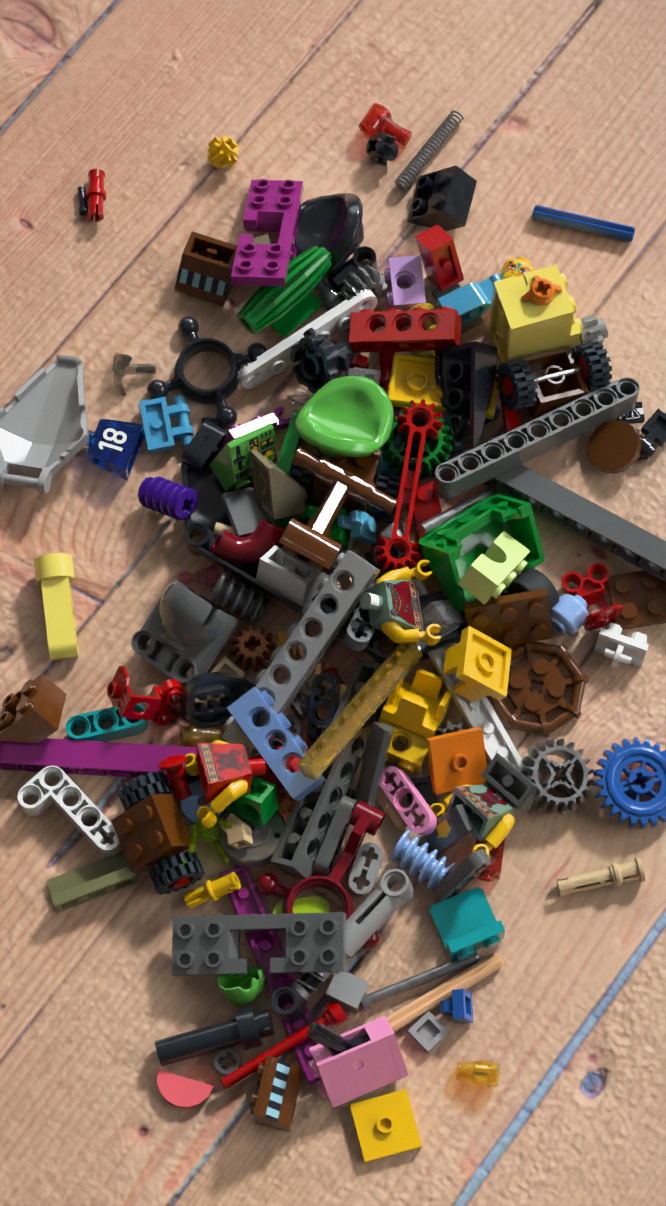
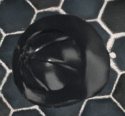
(333, 224)

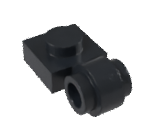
(654, 432)

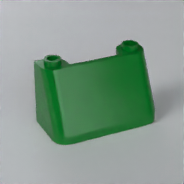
(469, 534)

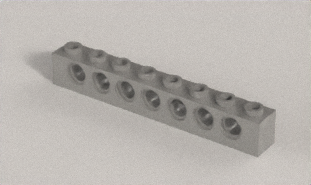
(330, 624)

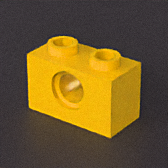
(414, 756)

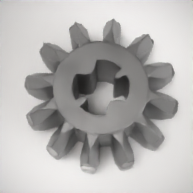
(363, 279)

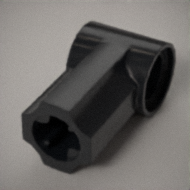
(362, 253)

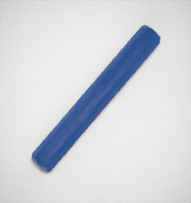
(583, 223)

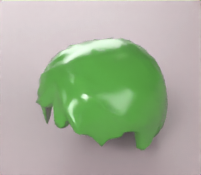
(244, 988)

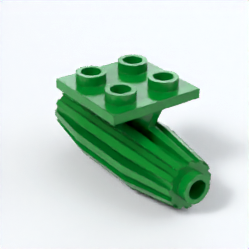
(290, 305)

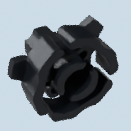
(321, 362)

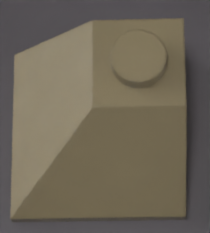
(275, 489)

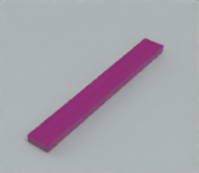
(266, 946)

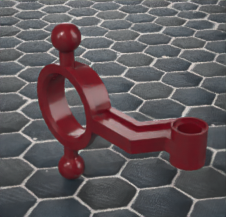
(365, 820)

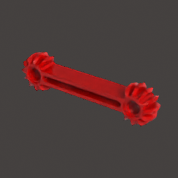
(408, 485)

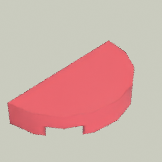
(182, 1091)

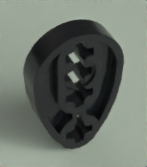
(213, 685)

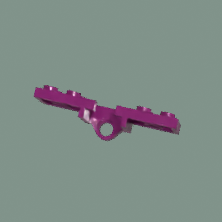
(269, 208)

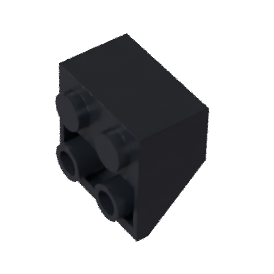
(442, 199)

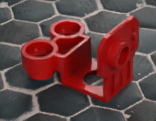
(593, 593)
(157, 703)

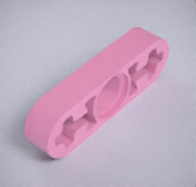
(418, 804)

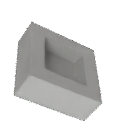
(428, 1032)

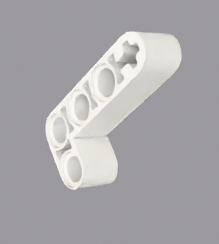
(76, 814)

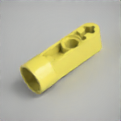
(54, 574)

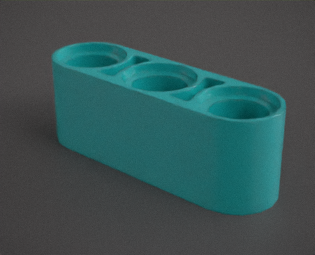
(94, 719)

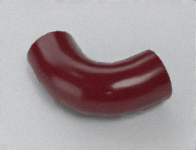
(250, 548)

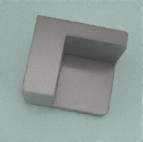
(347, 990)

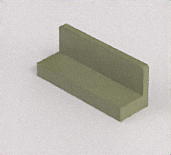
(90, 882)

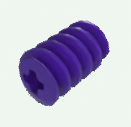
(167, 497)

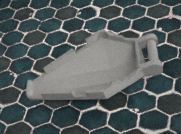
(44, 425)

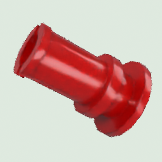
(175, 773)

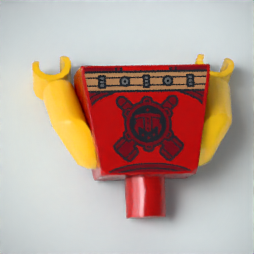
(223, 775)

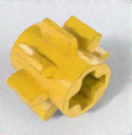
(222, 152)

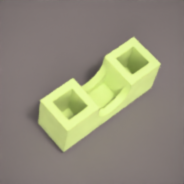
(496, 569)

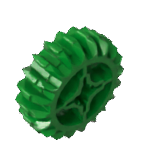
(429, 459)

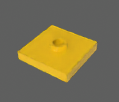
(385, 1126)

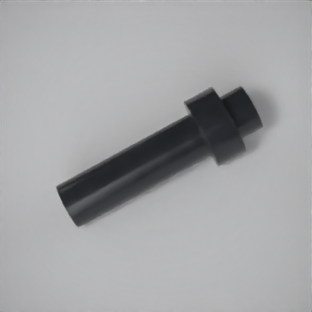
(245, 1029)

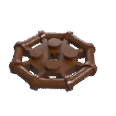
(552, 690)

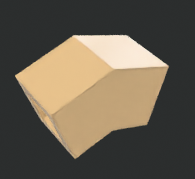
(240, 833)

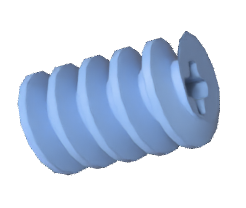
(420, 860)

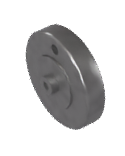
(264, 843)

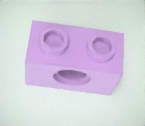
(405, 271)

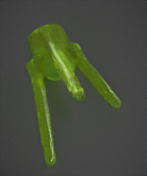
(209, 835)

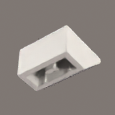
(289, 575)

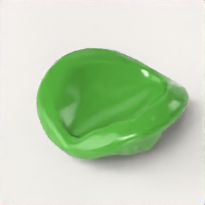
(347, 418)

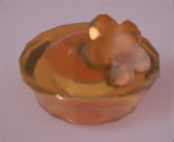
(285, 801)

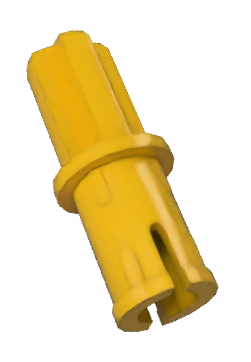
(213, 890)

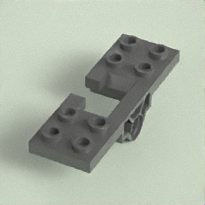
(214, 943)

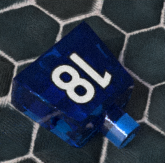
(115, 446)

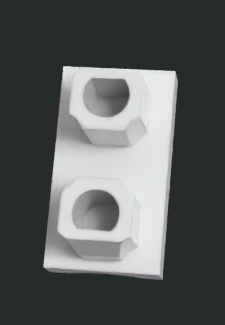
(621, 647)

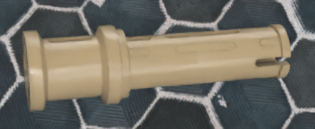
(614, 875)

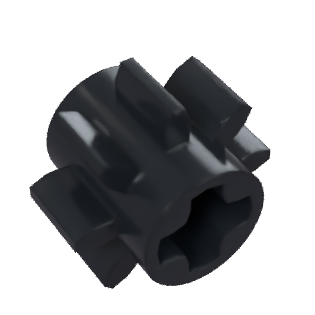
(382, 148)

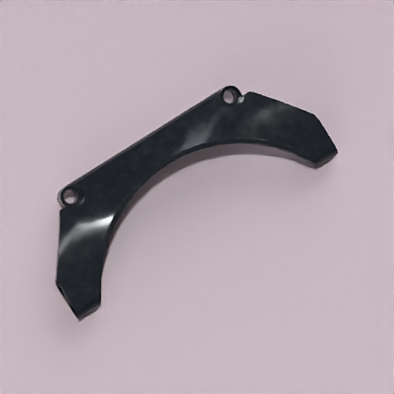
(211, 509)

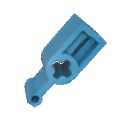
(470, 299)

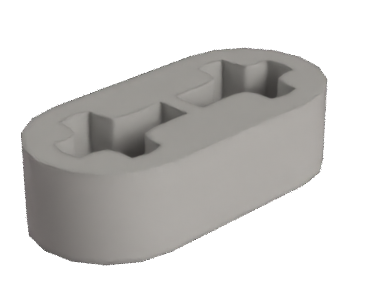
(359, 867)

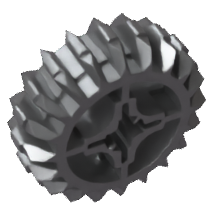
(573, 790)

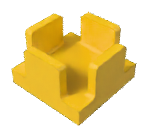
(480, 665)
(418, 704)

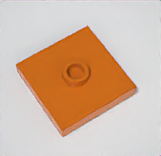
(456, 759)

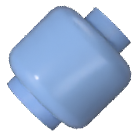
(569, 614)

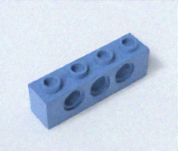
(245, 712)

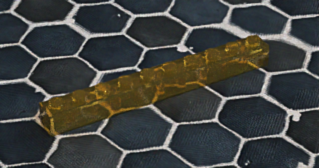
(359, 710)

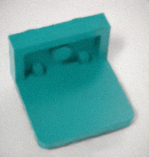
(466, 923)

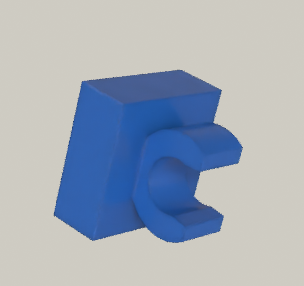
(459, 1007)

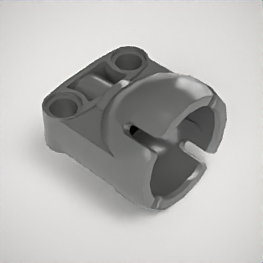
(184, 633)

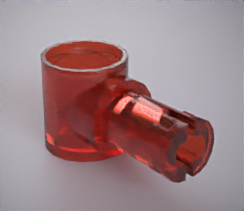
(379, 120)

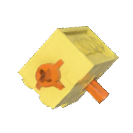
(533, 314)

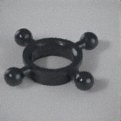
(189, 328)

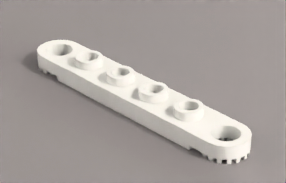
(328, 324)

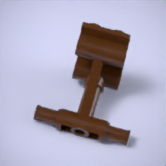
(313, 539)

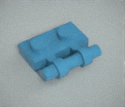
(157, 423)

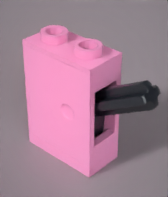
(355, 1060)

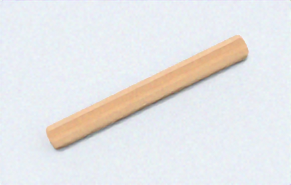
(444, 991)

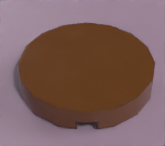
(614, 446)

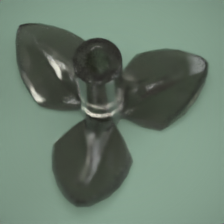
(122, 367)

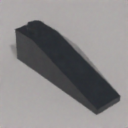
(466, 383)

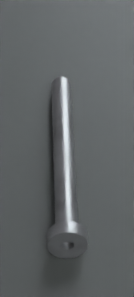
(416, 980)

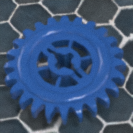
(615, 791)

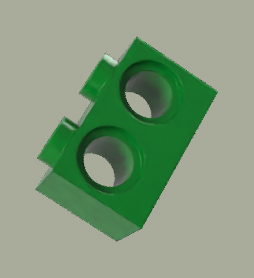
(258, 804)

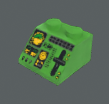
(234, 463)

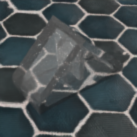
(443, 614)

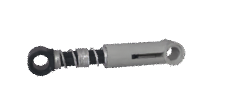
(359, 929)

